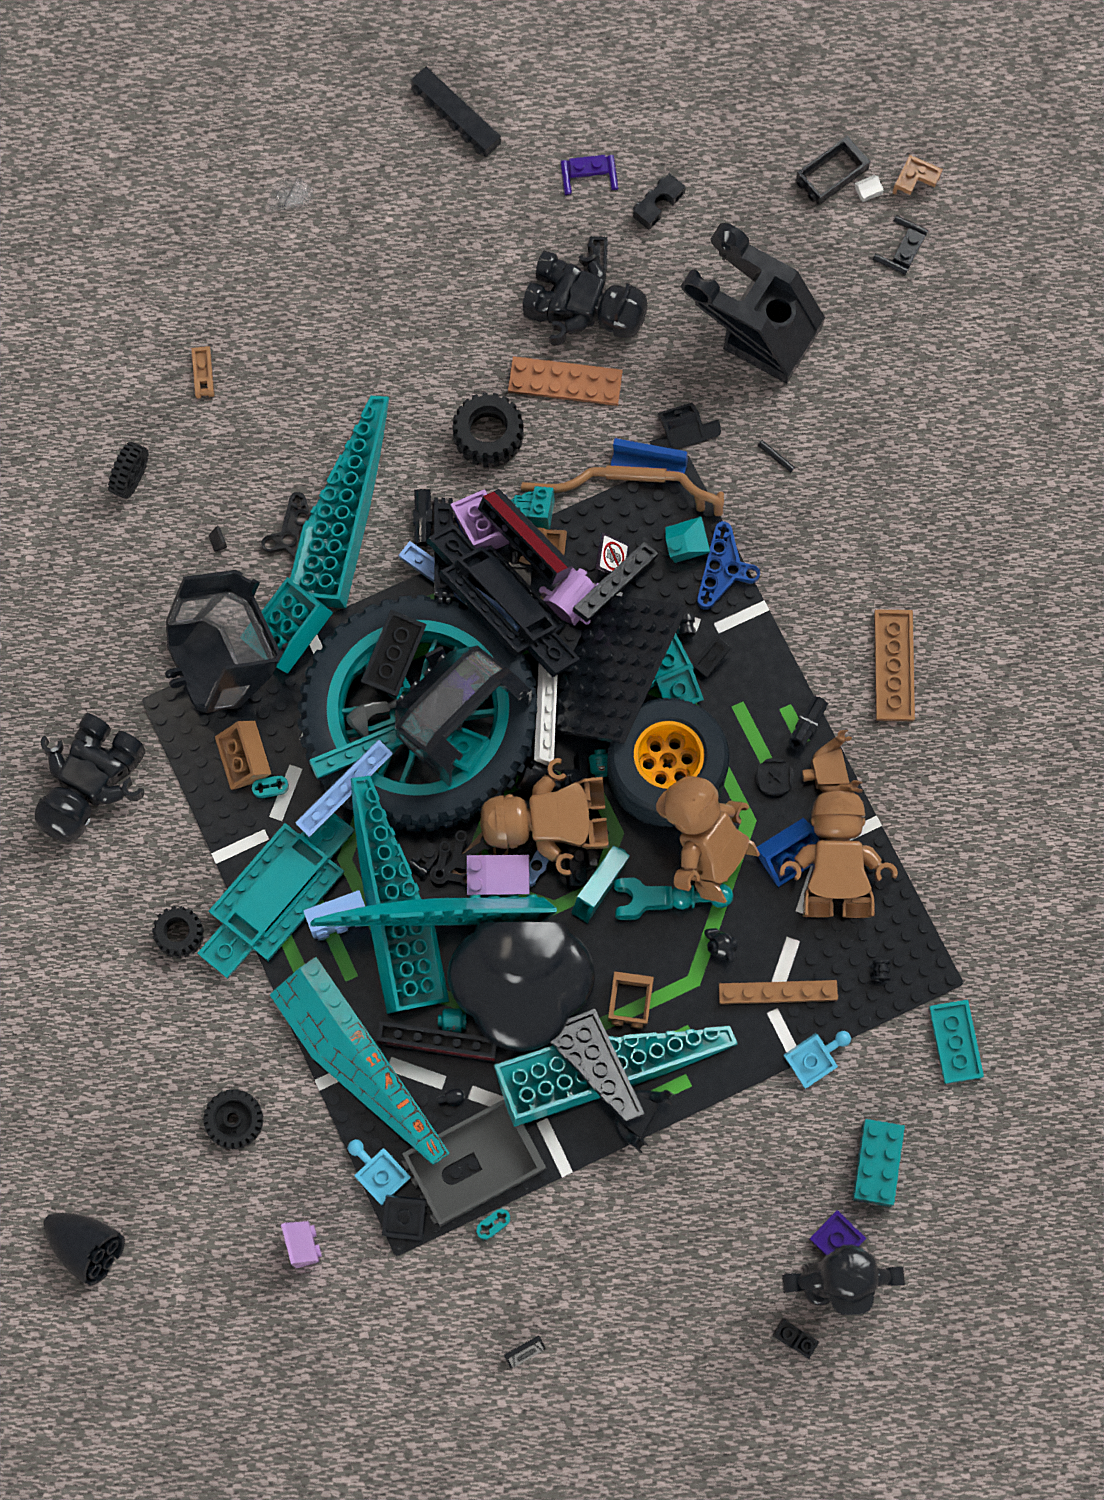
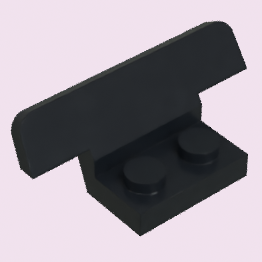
(684, 427)

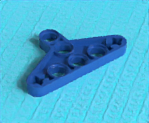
(721, 575)

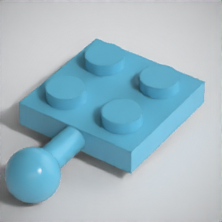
(812, 1058)
(380, 1174)

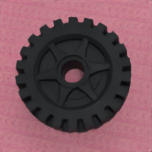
(128, 470)
(222, 1107)

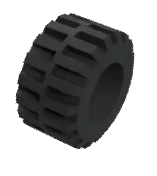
(185, 946)

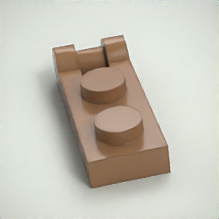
(202, 371)

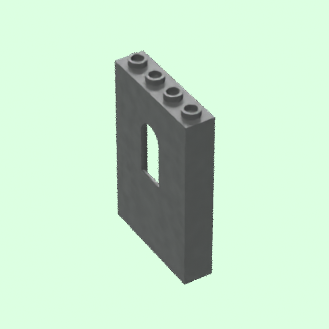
(502, 1151)

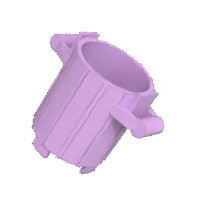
(568, 594)

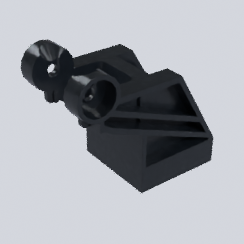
(772, 319)

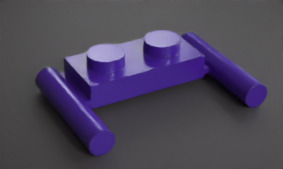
(588, 167)

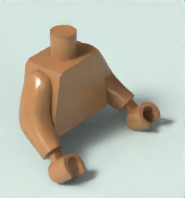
(829, 768)

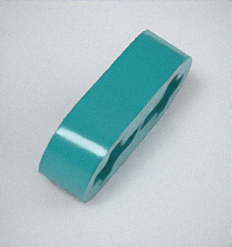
(269, 782)
(496, 1228)

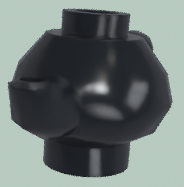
(721, 944)

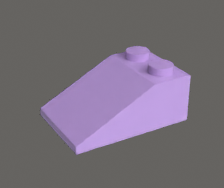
(475, 524)
(497, 874)
(301, 1244)

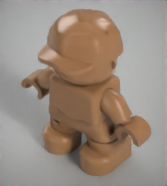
(551, 817)
(708, 835)
(838, 861)

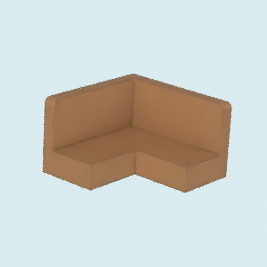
(915, 170)

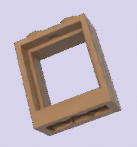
(635, 980)

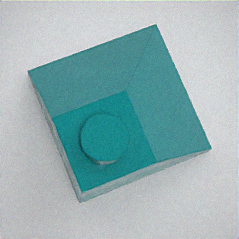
(687, 540)

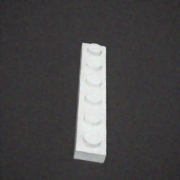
(545, 717)

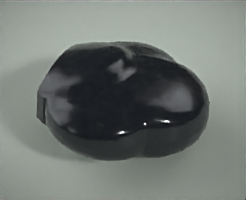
(521, 981)

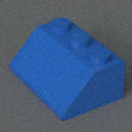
(784, 848)

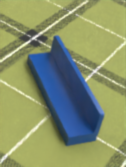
(650, 456)

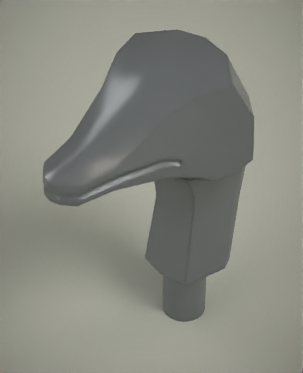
(359, 716)

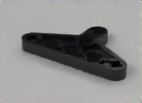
(290, 527)

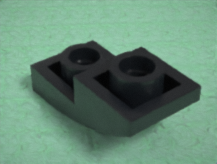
(795, 1338)

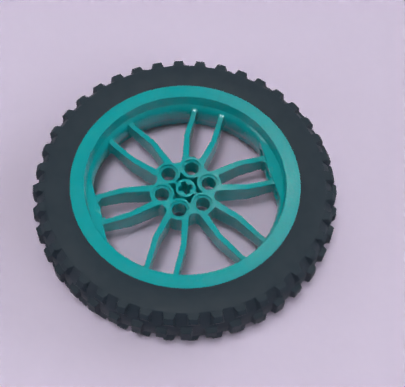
(430, 804)

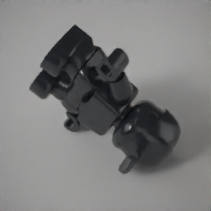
(581, 298)
(86, 777)
(845, 1279)

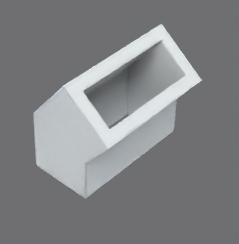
(869, 188)

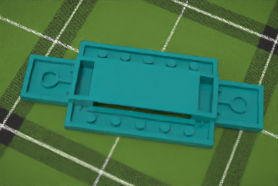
(268, 888)

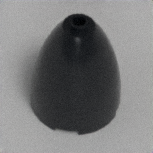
(83, 1245)

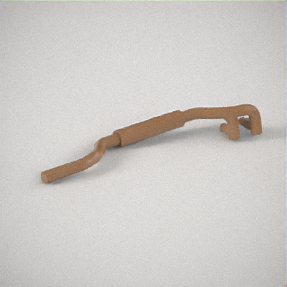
(638, 474)

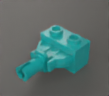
(537, 506)

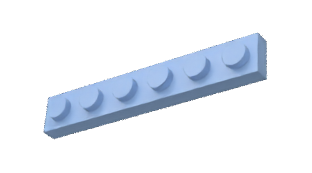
(341, 789)

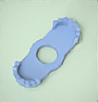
(533, 875)

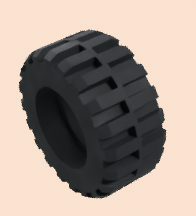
(494, 451)

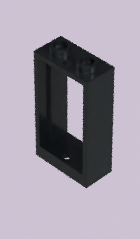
(854, 154)

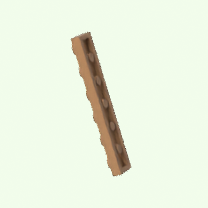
(778, 992)

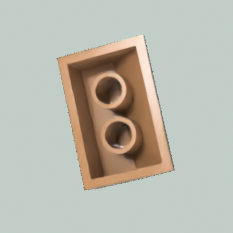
(242, 754)

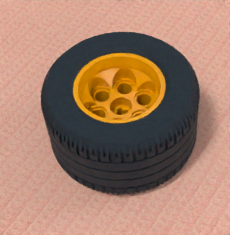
(661, 724)

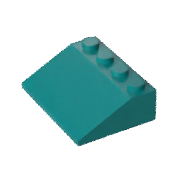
(294, 619)

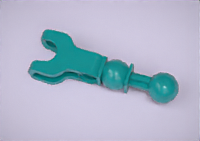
(660, 898)

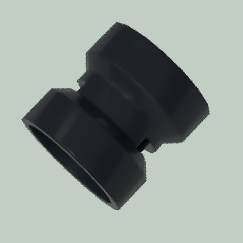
(686, 626)

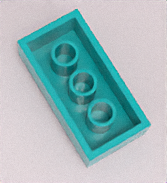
(878, 1162)

